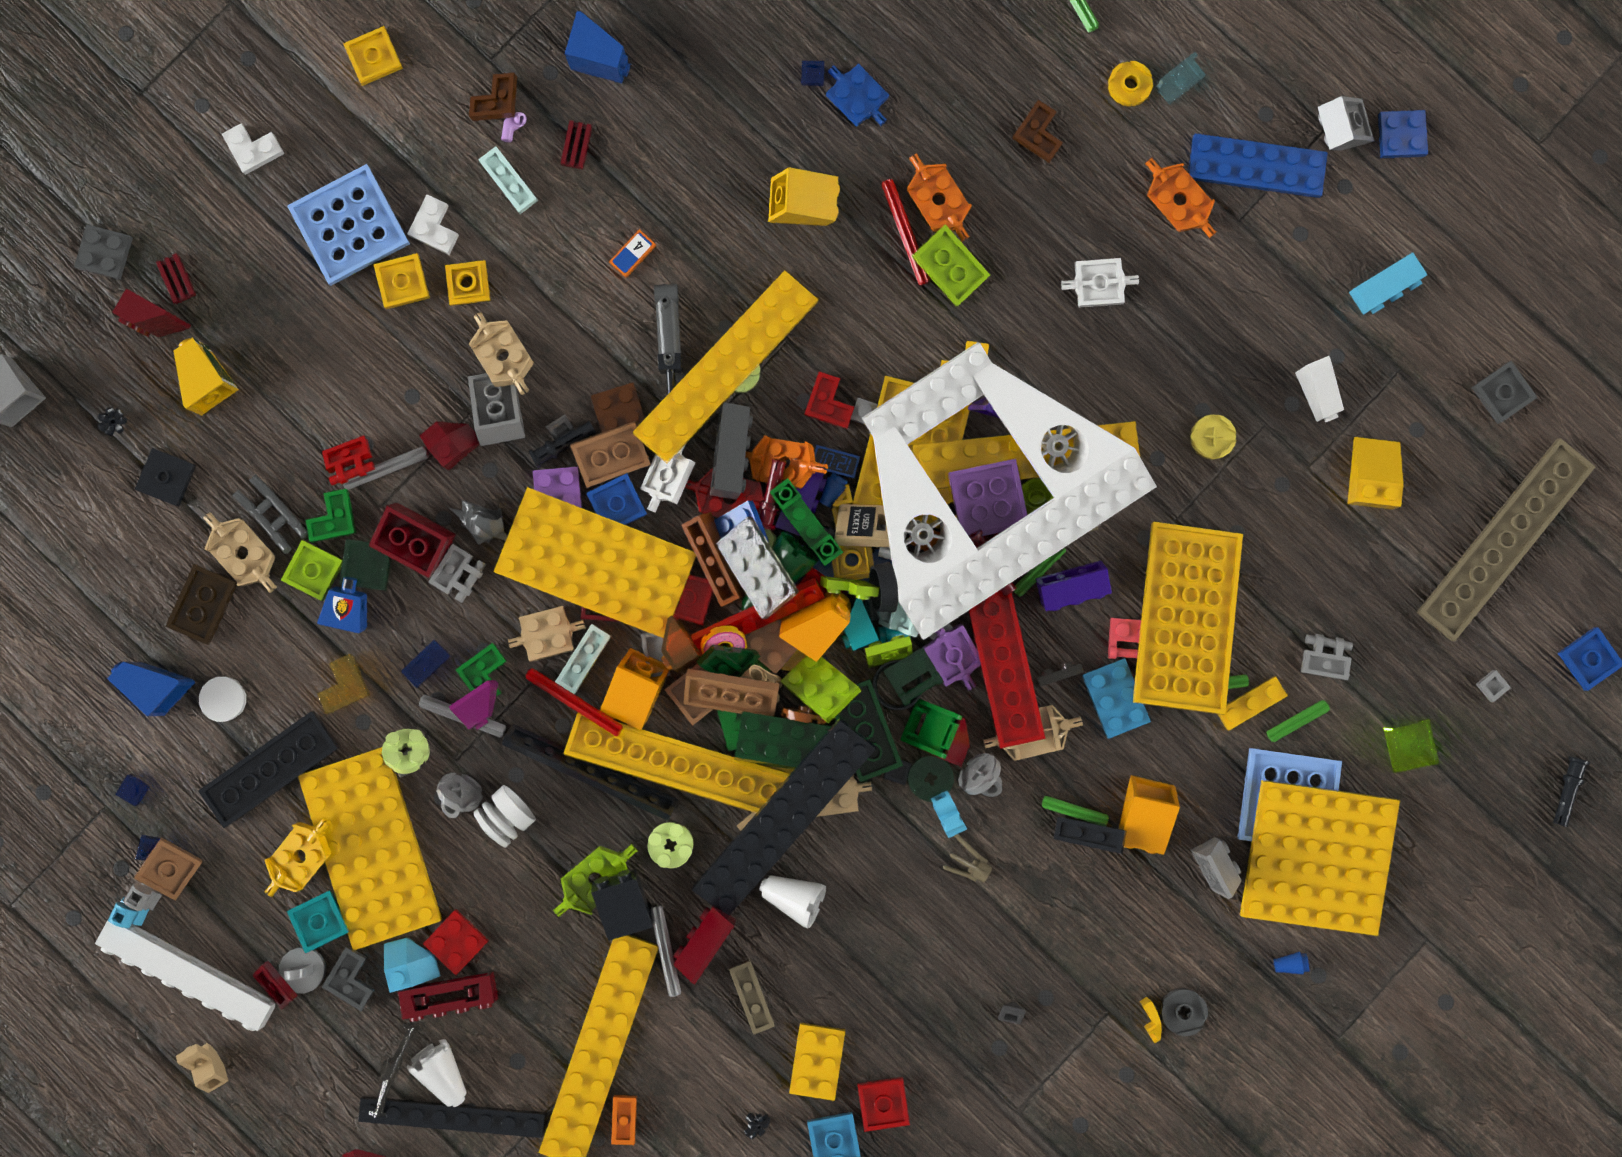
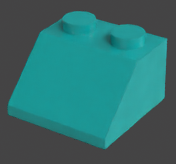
(860, 629)

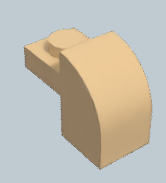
(205, 1066)

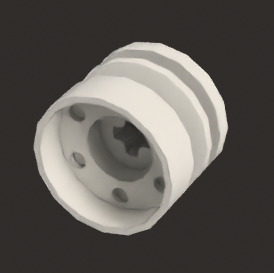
(500, 820)

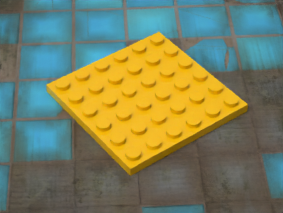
(1319, 857)

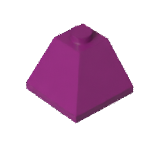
(477, 705)

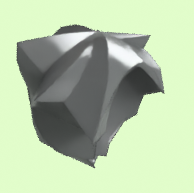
(481, 522)

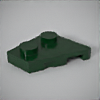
(728, 660)

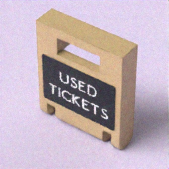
(859, 525)

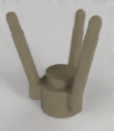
(978, 869)

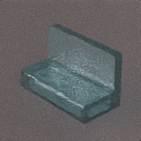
(1180, 79)

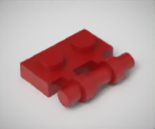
(345, 455)

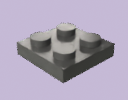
(103, 252)
(1504, 392)

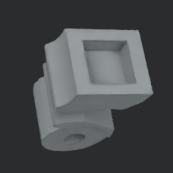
(142, 897)

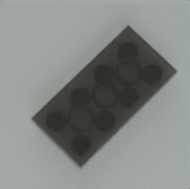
(757, 568)

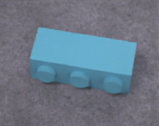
(1388, 284)

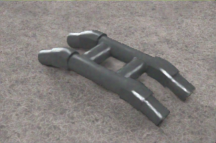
(257, 513)

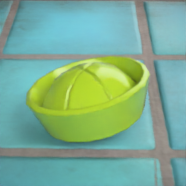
(1033, 501)

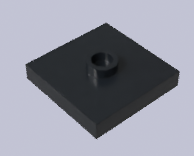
(165, 477)

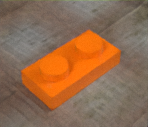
(624, 1120)

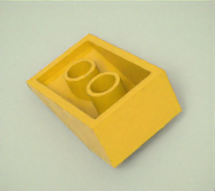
(1376, 474)

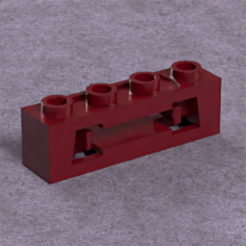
(411, 1003)

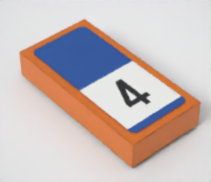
(632, 253)

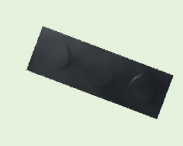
(1090, 835)

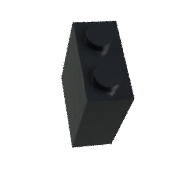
(621, 904)

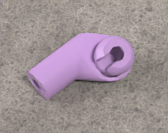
(511, 125)

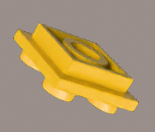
(476, 292)
(859, 571)

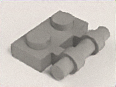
(451, 569)
(1325, 664)

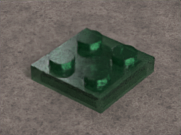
(366, 565)

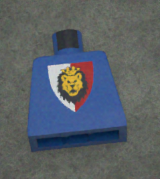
(345, 608)

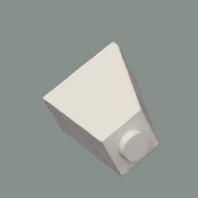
(1321, 389)

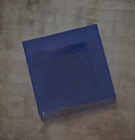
(812, 73)
(132, 790)
(145, 846)

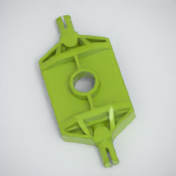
(576, 883)

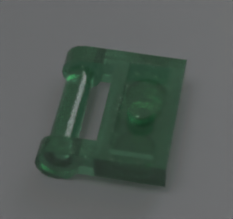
(908, 670)

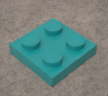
(318, 921)

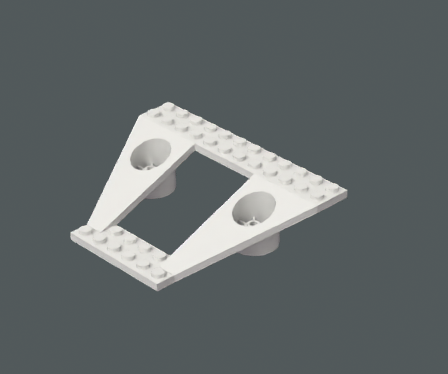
(954, 574)

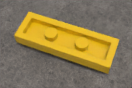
(1252, 703)

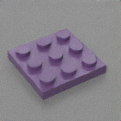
(988, 497)

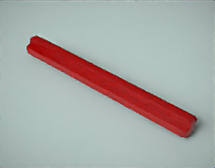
(904, 228)
(574, 702)

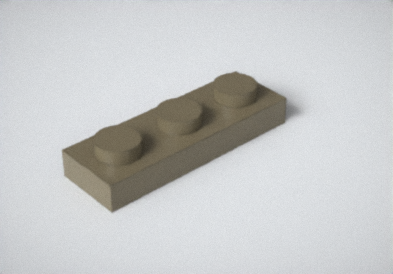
(752, 997)

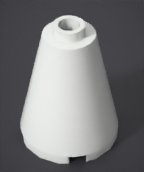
(794, 897)
(439, 1073)

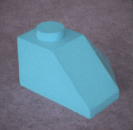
(408, 964)

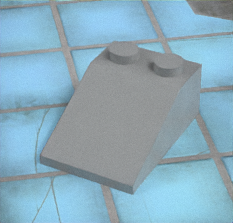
(495, 411)
(1217, 867)

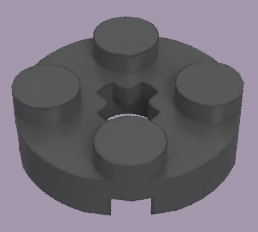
(1195, 1018)

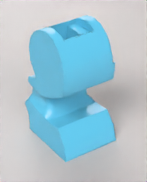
(948, 814)
(125, 916)

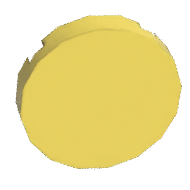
(1213, 436)

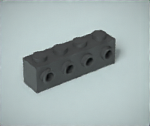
(730, 451)

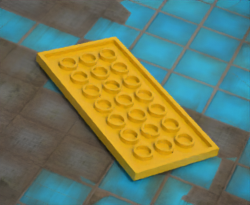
(595, 562)
(1188, 618)
(372, 847)

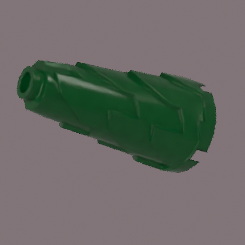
(794, 557)

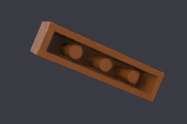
(703, 538)

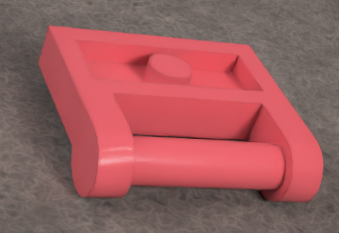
(1123, 631)

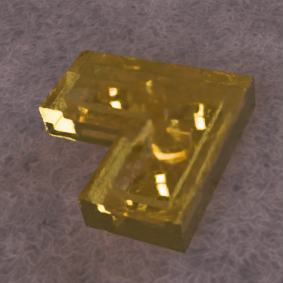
(349, 687)

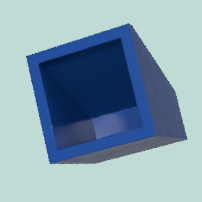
(595, 51)
(149, 687)

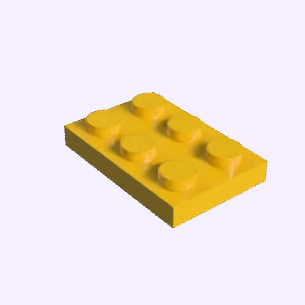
(817, 1061)

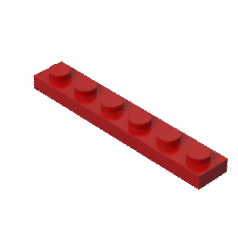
(749, 619)

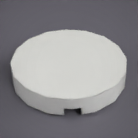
(222, 699)

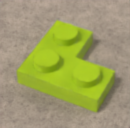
(859, 588)

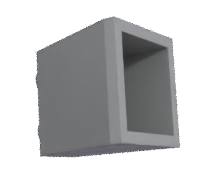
(17, 392)

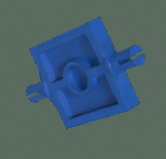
(857, 95)

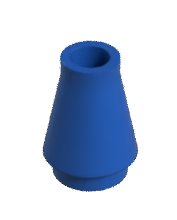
(833, 489)
(1294, 963)

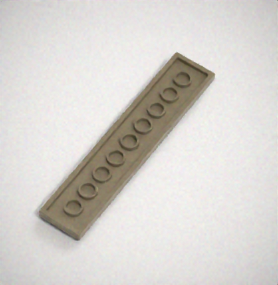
(1506, 539)

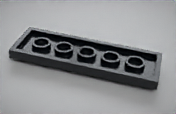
(268, 769)

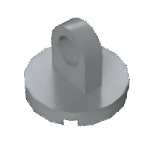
(980, 775)
(458, 794)
(302, 970)

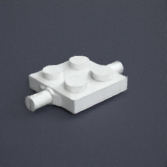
(1099, 282)
(668, 480)

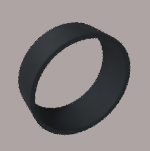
(884, 577)
(893, 707)

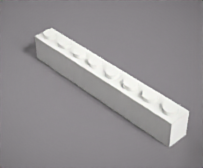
(187, 974)

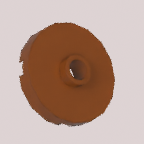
(801, 714)

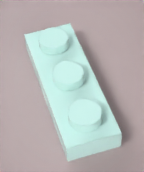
(508, 180)
(583, 659)

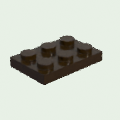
(201, 604)

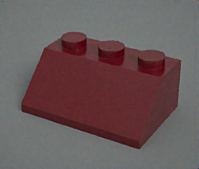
(146, 316)
(411, 539)
(703, 943)

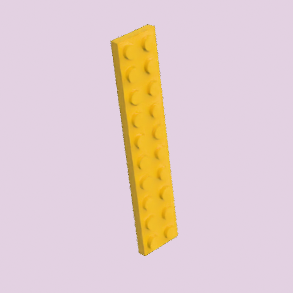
(725, 367)
(951, 456)
(675, 764)
(599, 1047)

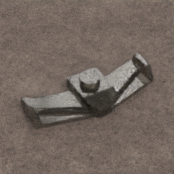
(391, 1068)

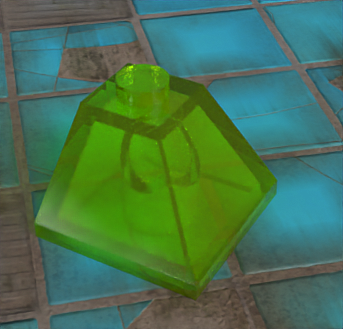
(1411, 745)

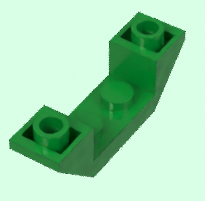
(805, 522)

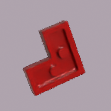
(822, 402)

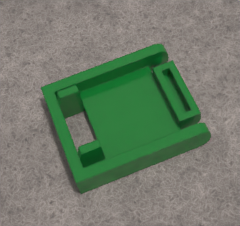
(936, 730)

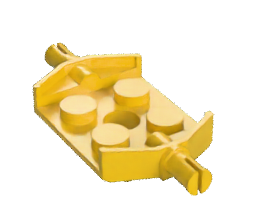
(285, 865)

